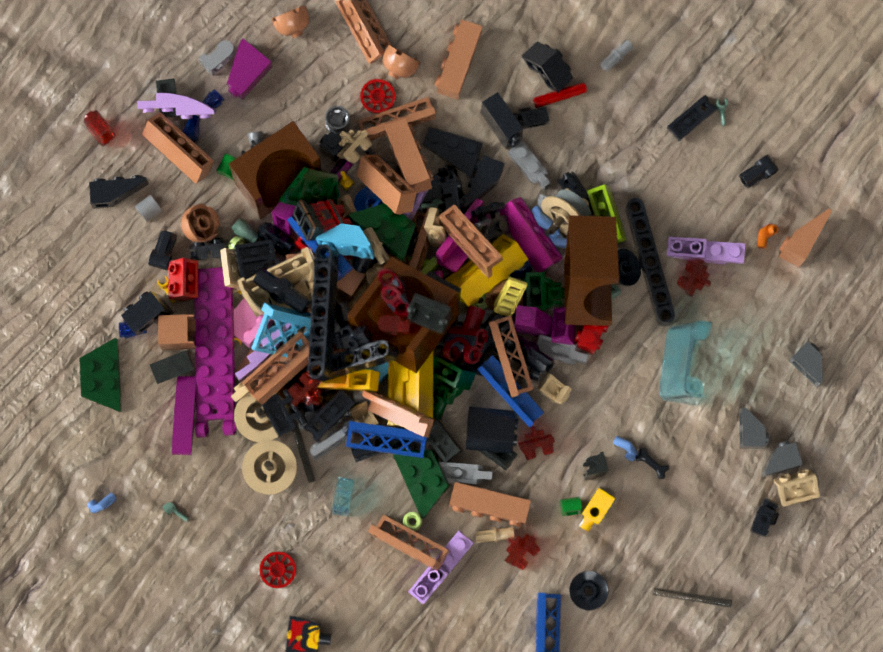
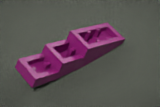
(184, 415)

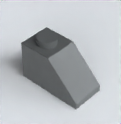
(809, 363)
(752, 431)
(783, 459)

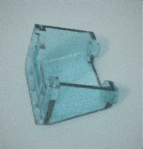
(675, 379)

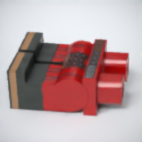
(318, 217)

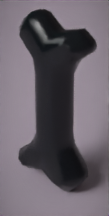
(644, 456)

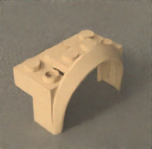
(294, 269)

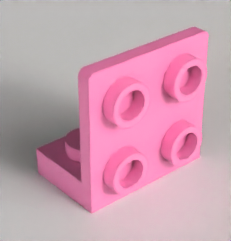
(246, 323)

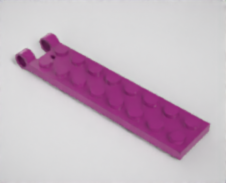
(214, 352)

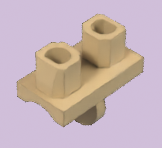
(359, 139)

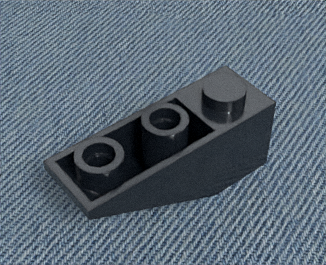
(485, 180)
(111, 192)

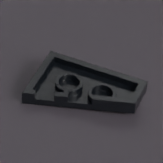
(455, 149)

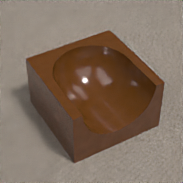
(272, 166)
(590, 269)
(420, 341)

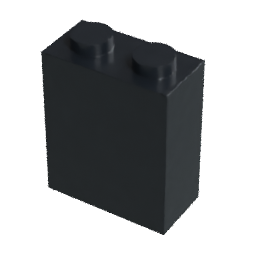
(502, 121)
(491, 430)

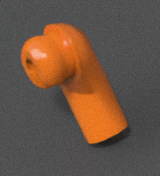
(765, 233)

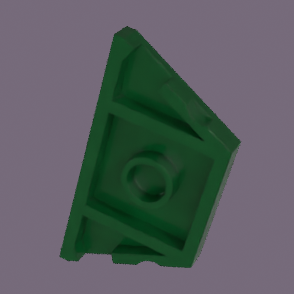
(312, 187)
(390, 228)
(102, 376)
(423, 479)

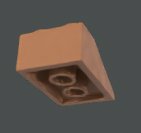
(798, 246)

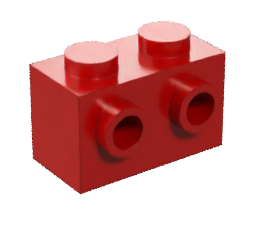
(183, 279)
(589, 338)

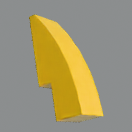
(358, 381)

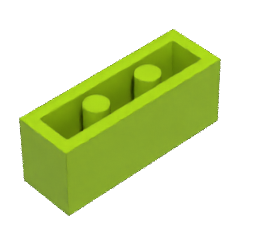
(604, 205)

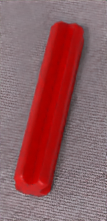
(565, 93)

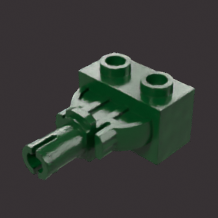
(541, 291)
(449, 383)

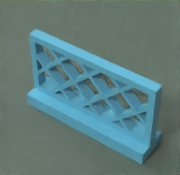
(286, 316)

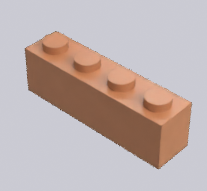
(459, 60)
(178, 147)
(407, 155)
(386, 184)
(490, 504)

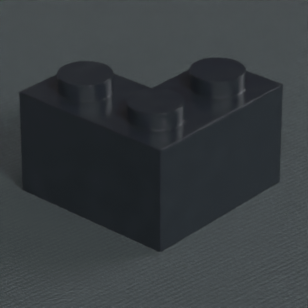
(549, 65)
(145, 312)

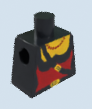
(305, 636)

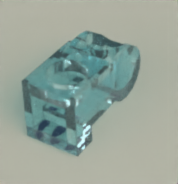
(343, 496)

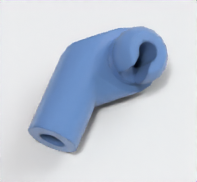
(541, 219)
(558, 239)
(628, 446)
(103, 504)

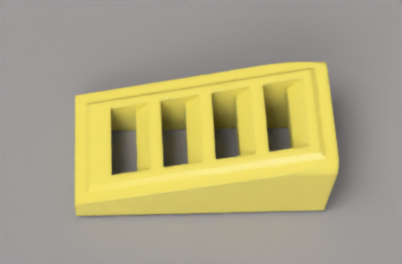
(504, 306)

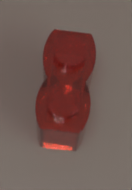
(99, 127)

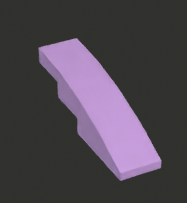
(258, 358)

